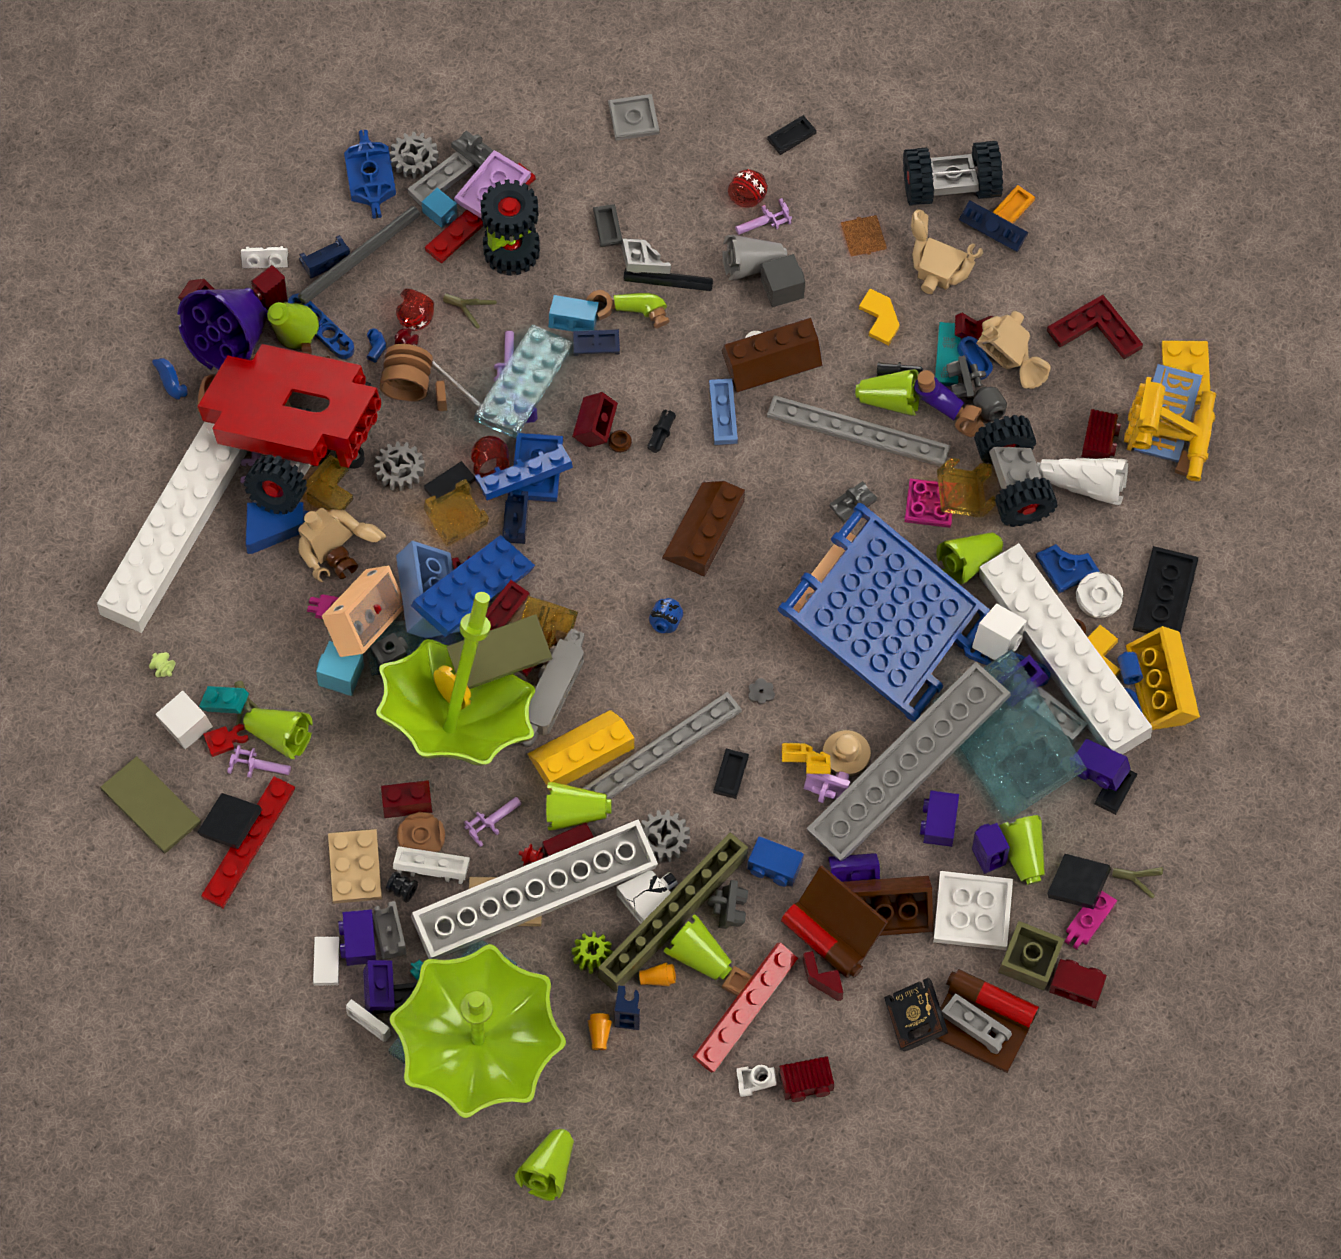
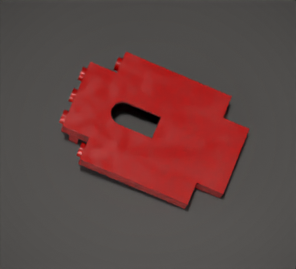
(251, 413)

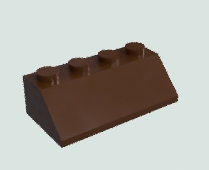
(772, 355)
(705, 526)
(901, 901)

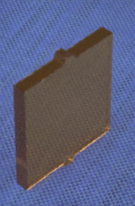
(863, 235)

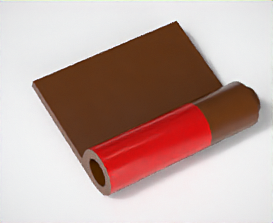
(835, 922)
(998, 1004)

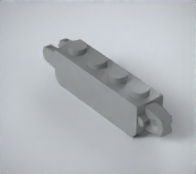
(555, 684)

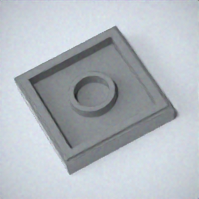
(633, 117)

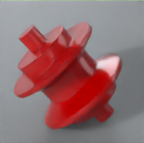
(530, 856)

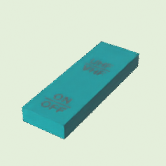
(946, 353)

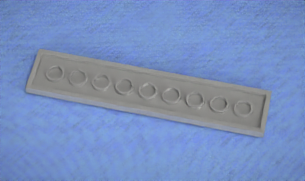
(908, 762)

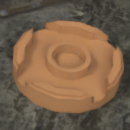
(428, 832)

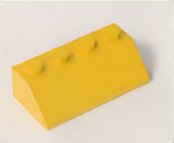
(1166, 685)
(583, 749)

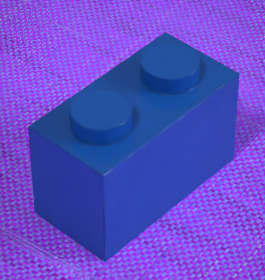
(775, 862)

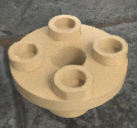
(847, 752)

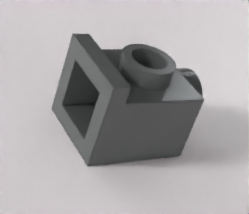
(382, 655)

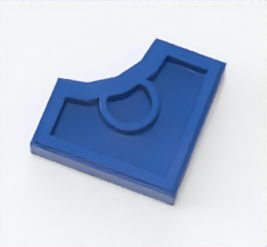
(1064, 568)

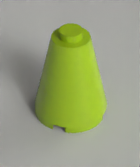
(293, 324)
(891, 392)
(966, 554)
(280, 729)
(574, 806)
(1026, 847)
(699, 950)
(547, 1166)

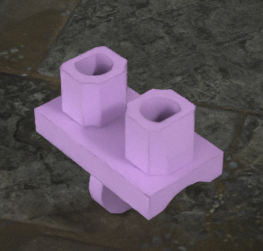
(827, 785)

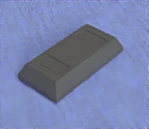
(607, 225)

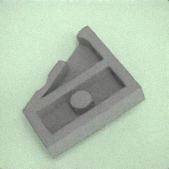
(642, 258)

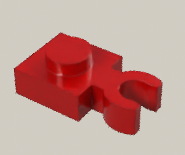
(222, 741)

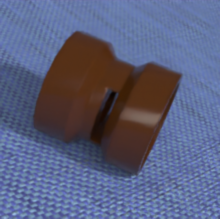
(341, 561)

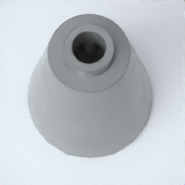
(747, 254)

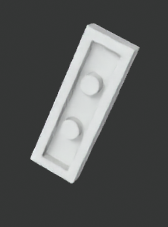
(431, 863)

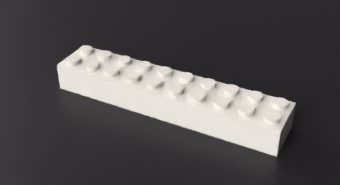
(170, 531)
(1066, 651)
(534, 890)

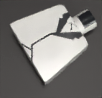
(645, 893)

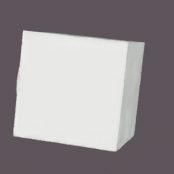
(999, 632)
(184, 720)

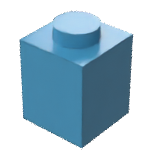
(439, 208)

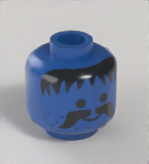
(666, 615)

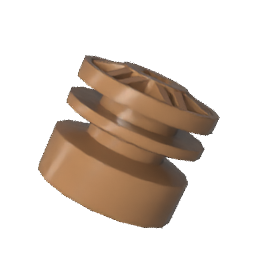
(406, 372)

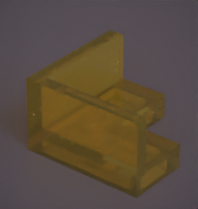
(323, 488)
(551, 617)

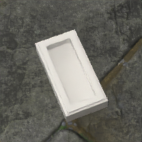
(326, 961)
(368, 1021)

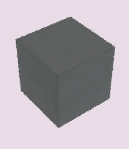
(783, 280)

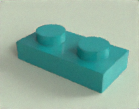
(224, 699)

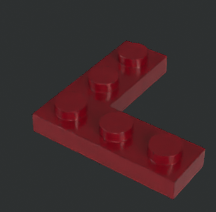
(1104, 316)
(506, 607)

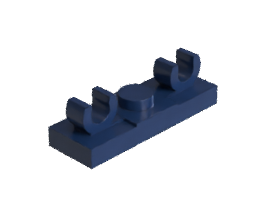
(993, 226)

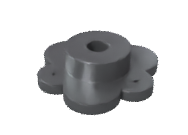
(761, 685)

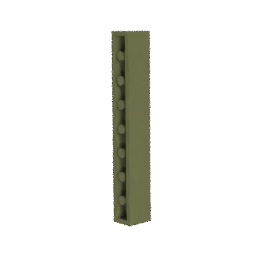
(673, 912)

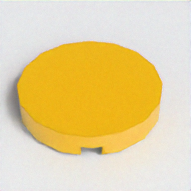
(445, 682)

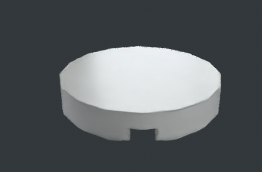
(1099, 595)

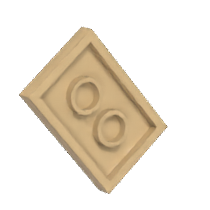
(354, 866)

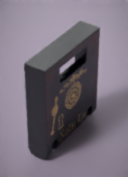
(913, 1009)

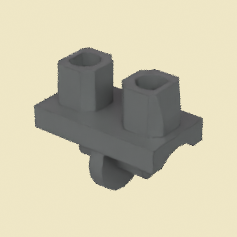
(472, 148)
(960, 368)
(845, 504)
(725, 903)

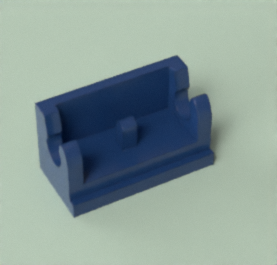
(324, 258)
(596, 342)
(516, 518)
(627, 1012)

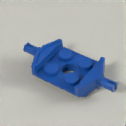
(370, 187)

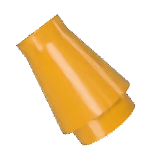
(658, 975)
(599, 1030)

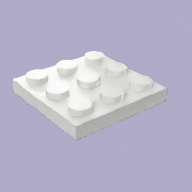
(973, 910)

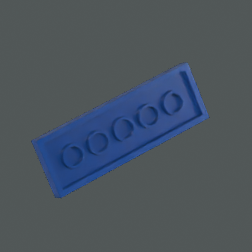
(485, 572)

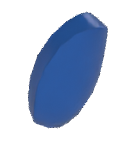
(170, 379)

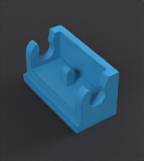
(572, 314)

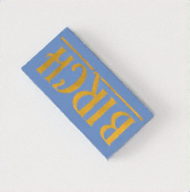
(1179, 398)

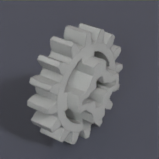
(413, 153)
(401, 468)
(673, 837)

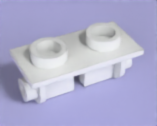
(264, 257)

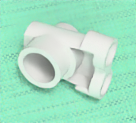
(750, 1079)

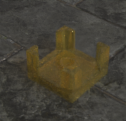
(963, 490)
(455, 514)

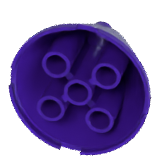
(221, 324)

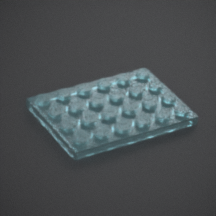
(1021, 746)

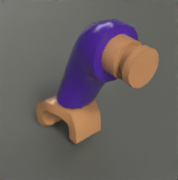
(945, 401)

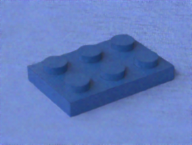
(526, 448)

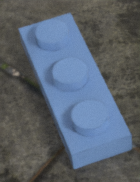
(723, 411)

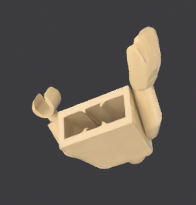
(936, 261)
(1008, 345)
(327, 531)

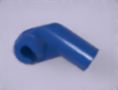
(377, 343)

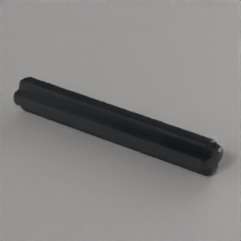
(670, 280)

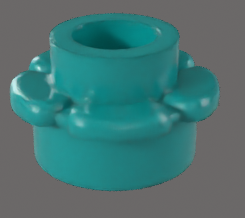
(416, 968)

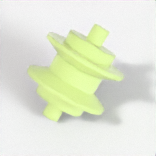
(161, 663)

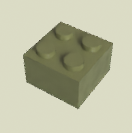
(1031, 955)

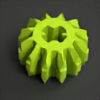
(587, 943)

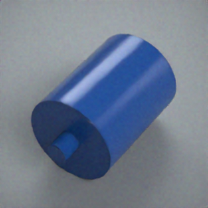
(1130, 668)

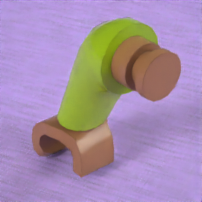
(645, 303)

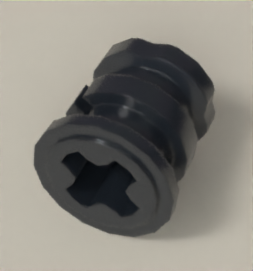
(401, 886)

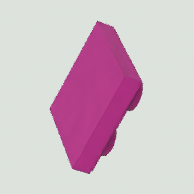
(924, 504)

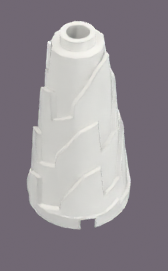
(1094, 478)

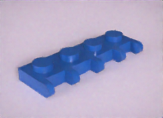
(524, 473)

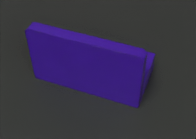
(855, 867)
(378, 985)

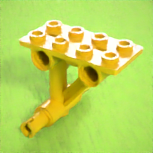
(1150, 419)

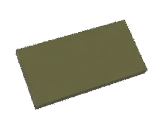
(505, 651)
(150, 805)

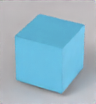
(339, 672)

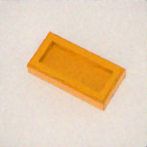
(1014, 204)

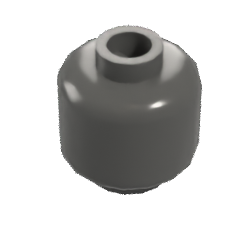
(991, 403)

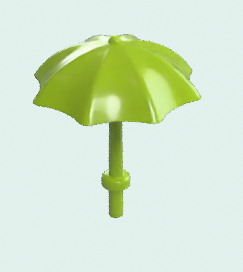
(440, 729)
(477, 1031)

